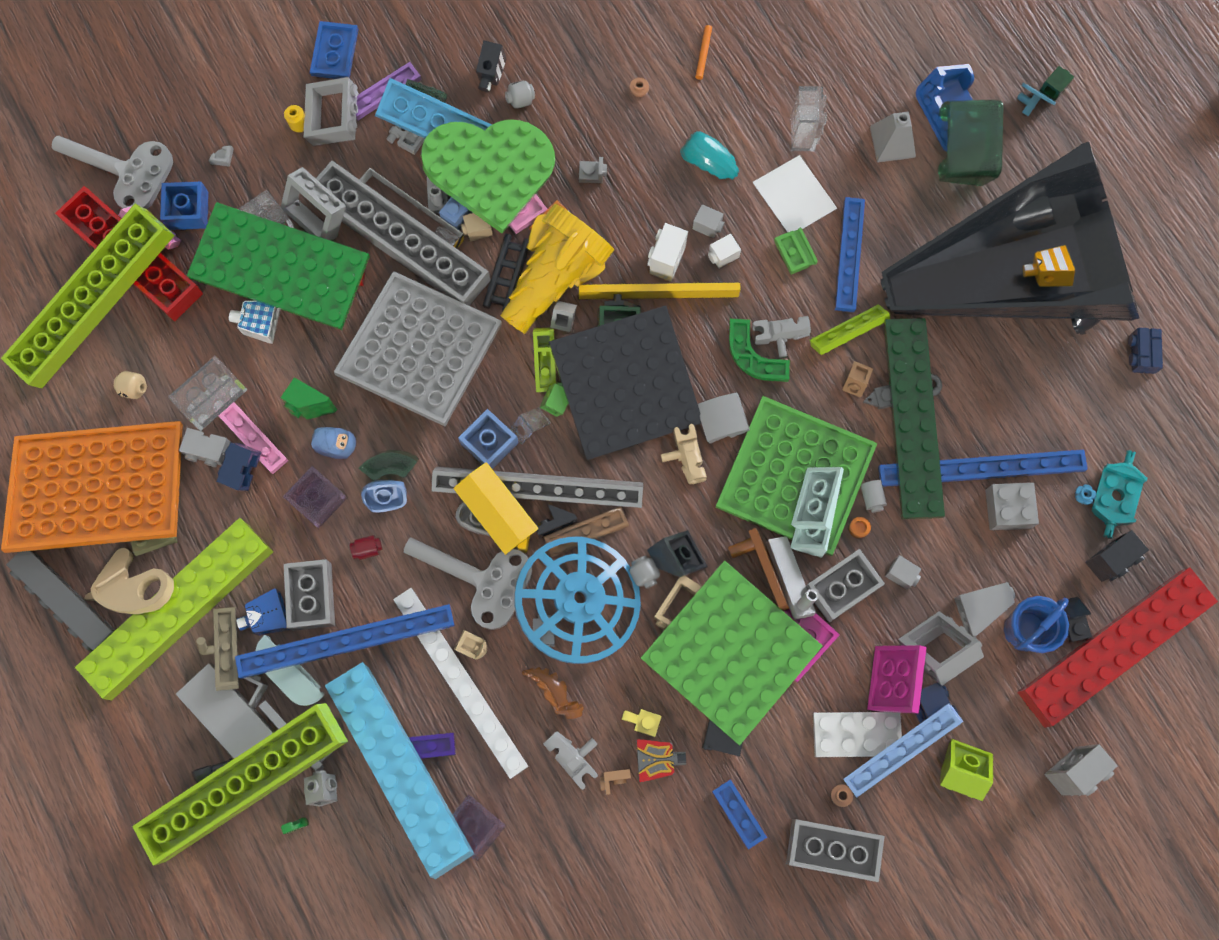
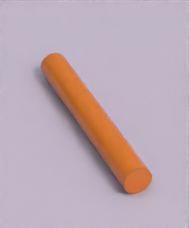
(703, 52)

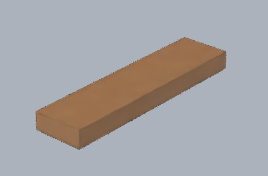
(591, 528)

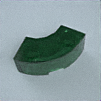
(389, 462)

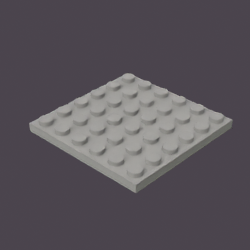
(418, 348)

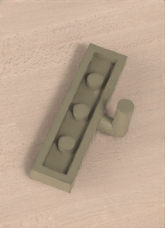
(224, 648)

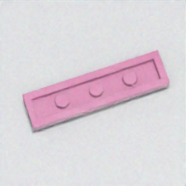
(253, 437)

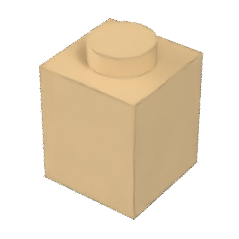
(475, 227)

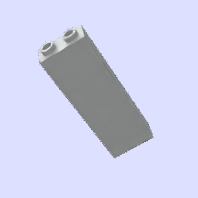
(224, 713)

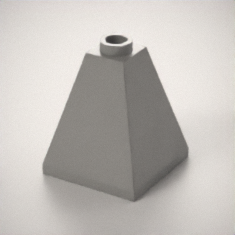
(893, 138)

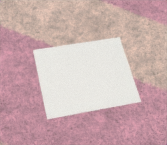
(794, 195)

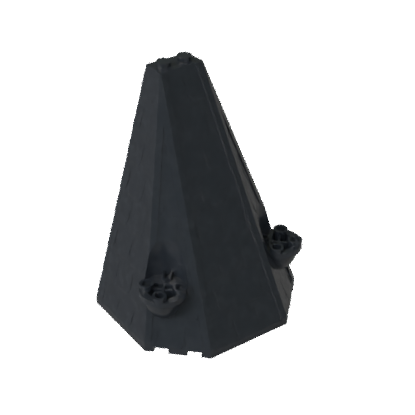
(980, 261)

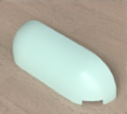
(293, 680)

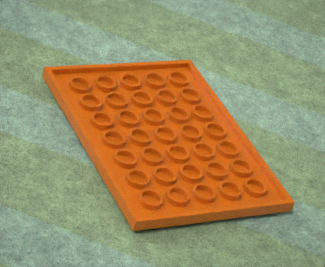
(93, 487)

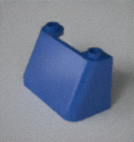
(943, 85)

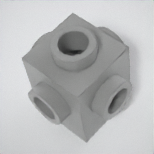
(320, 789)

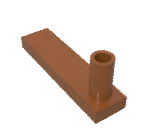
(753, 543)

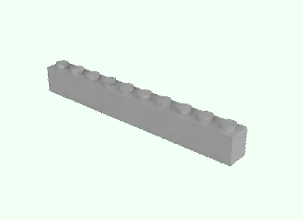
(551, 487)

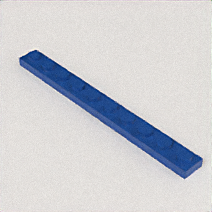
(999, 466)
(344, 641)

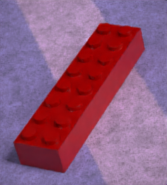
(161, 279)

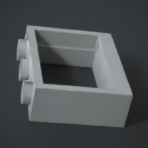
(313, 105)
(319, 197)
(957, 662)

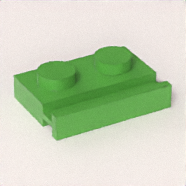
(795, 250)

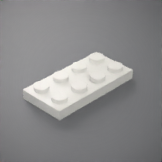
(855, 733)

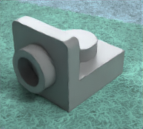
(592, 171)

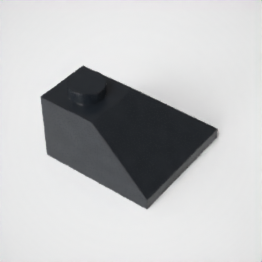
(677, 555)

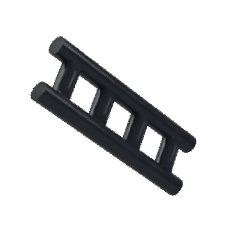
(502, 262)

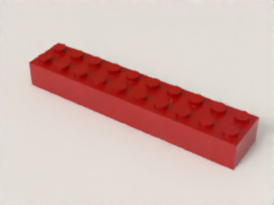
(1117, 647)

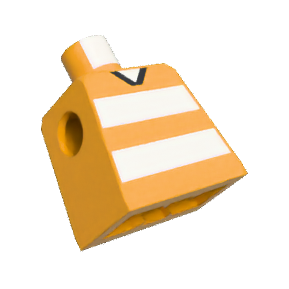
(1051, 267)

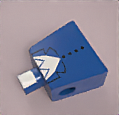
(265, 614)

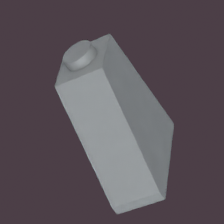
(984, 606)

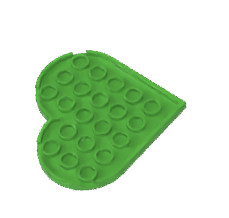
(489, 169)

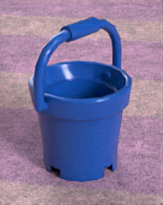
(1038, 625)

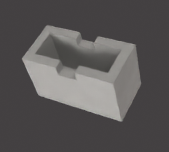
(201, 447)

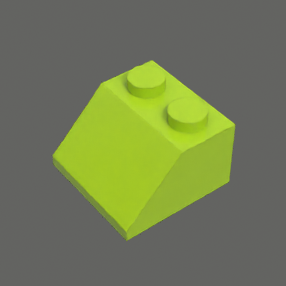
(967, 770)

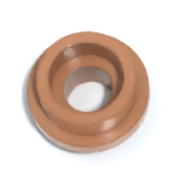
(639, 92)
(835, 795)

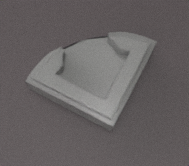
(222, 156)

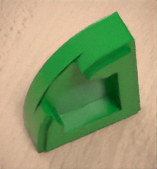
(296, 825)

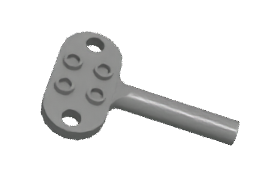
(138, 177)
(494, 585)

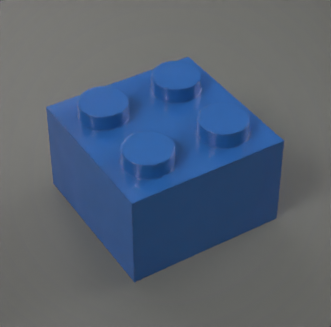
(184, 205)

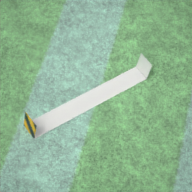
(370, 172)

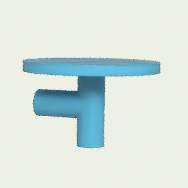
(1031, 102)

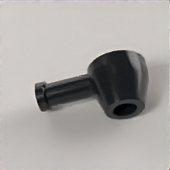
(201, 773)

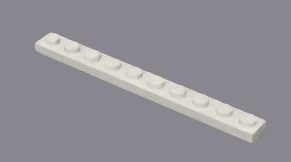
(466, 691)

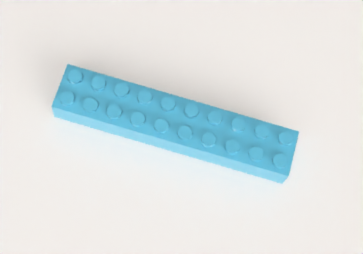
(399, 771)

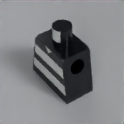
(490, 65)

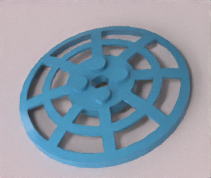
(570, 609)

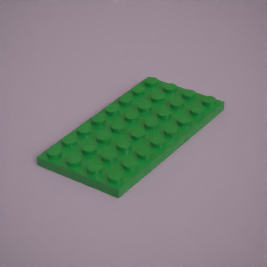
(278, 266)

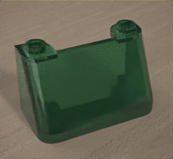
(973, 141)

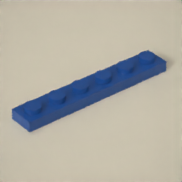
(849, 254)

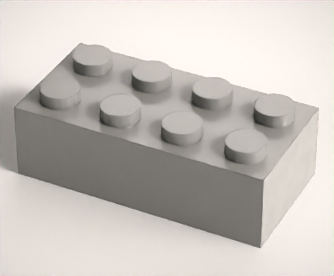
(835, 850)

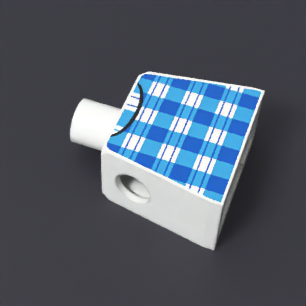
(256, 320)

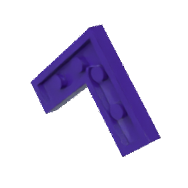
(434, 745)

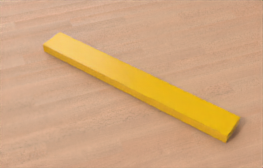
(642, 291)

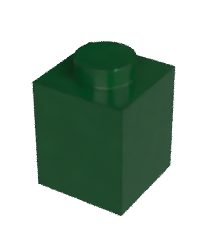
(1057, 83)

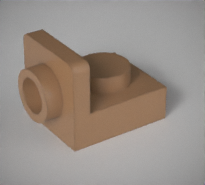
(857, 379)
(618, 777)

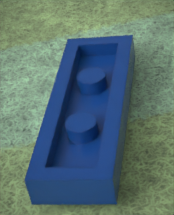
(739, 814)

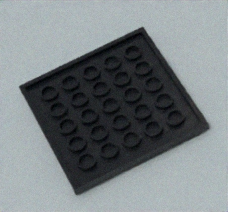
(625, 382)

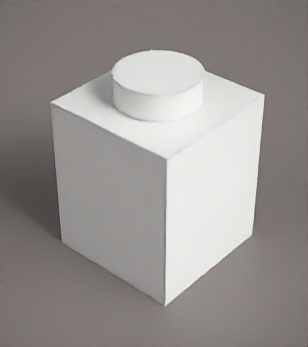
(724, 251)

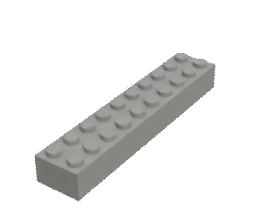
(405, 237)

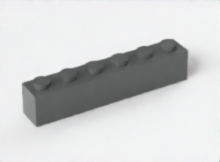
(60, 598)

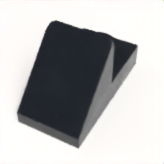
(560, 520)
(1078, 623)

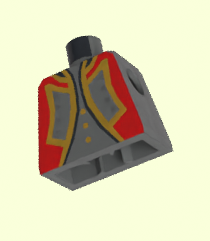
(657, 759)

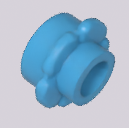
(1081, 498)

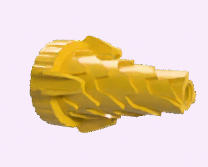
(563, 257)

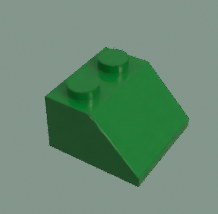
(306, 401)

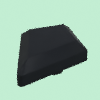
(619, 302)

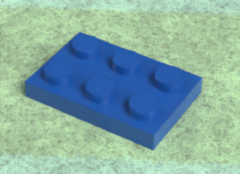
(334, 50)

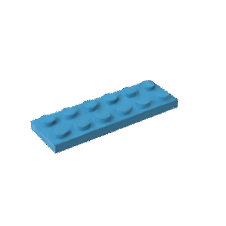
(419, 111)

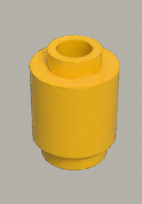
(295, 118)

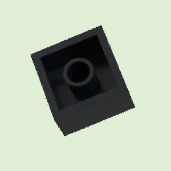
(1117, 557)

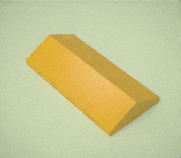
(495, 508)

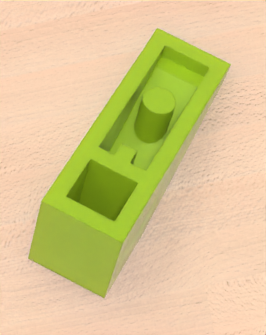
(544, 362)

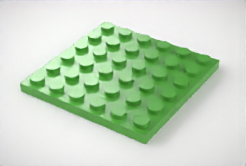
(774, 463)
(731, 652)

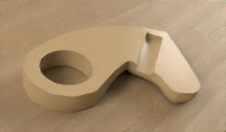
(125, 594)

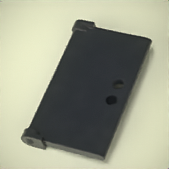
(717, 740)

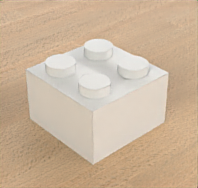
(667, 251)

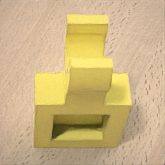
(645, 722)

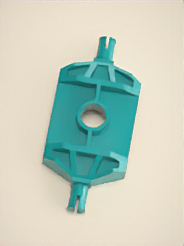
(1129, 483)

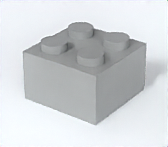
(1012, 506)

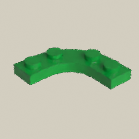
(748, 360)

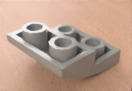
(723, 417)

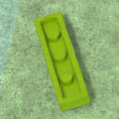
(849, 329)

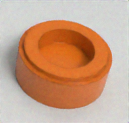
(859, 527)

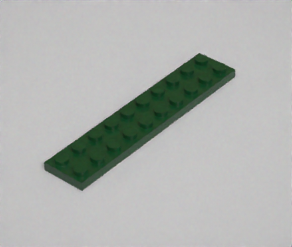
(914, 419)

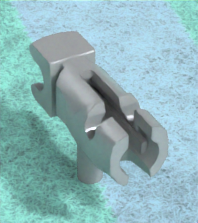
(781, 331)
(572, 759)

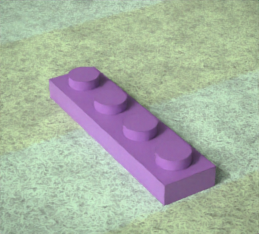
(371, 97)

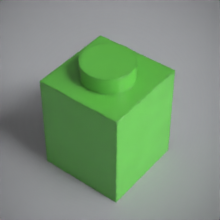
(554, 400)

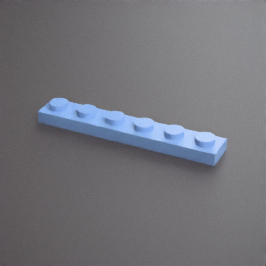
(903, 750)

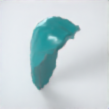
(709, 155)

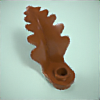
(555, 692)

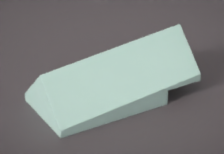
(816, 510)

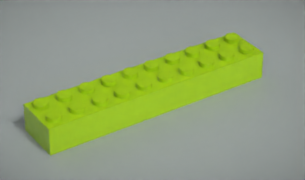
(87, 296)
(195, 593)
(240, 783)

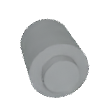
(873, 496)

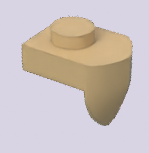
(471, 645)

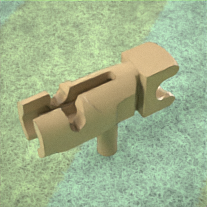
(688, 454)

